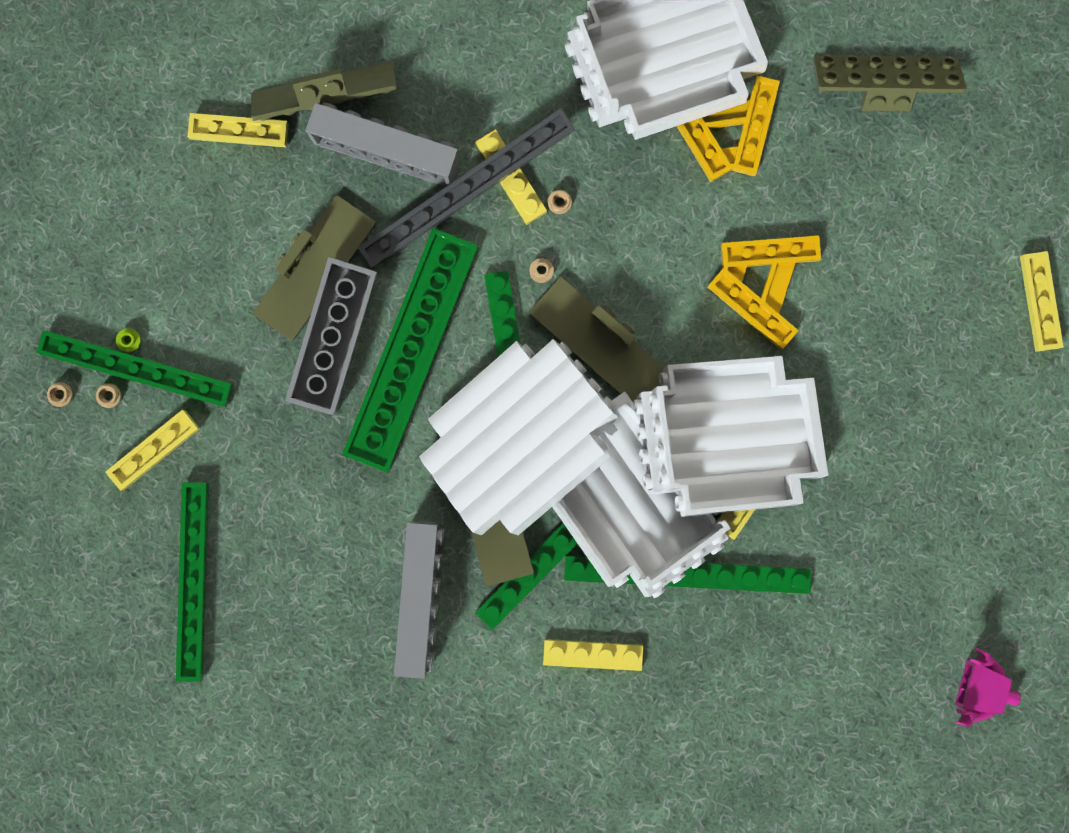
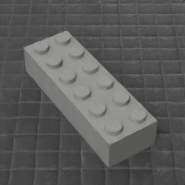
(383, 145)
(331, 336)
(417, 599)

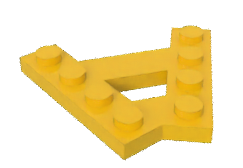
(754, 116)
(764, 310)

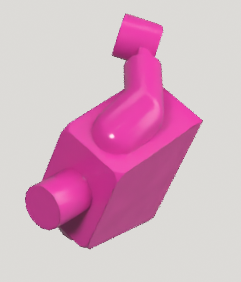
(984, 690)

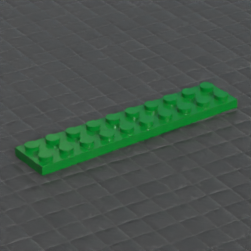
(410, 350)

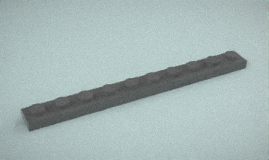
(466, 188)

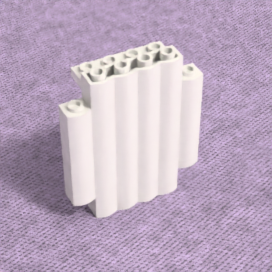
(663, 60)
(730, 435)
(519, 437)
(626, 527)

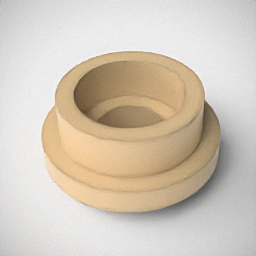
(559, 209)
(541, 278)
(52, 394)
(101, 395)

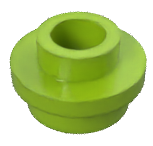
(135, 340)

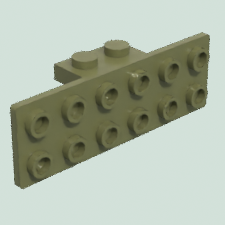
(888, 80)
(327, 87)
(294, 292)
(597, 339)
(502, 555)

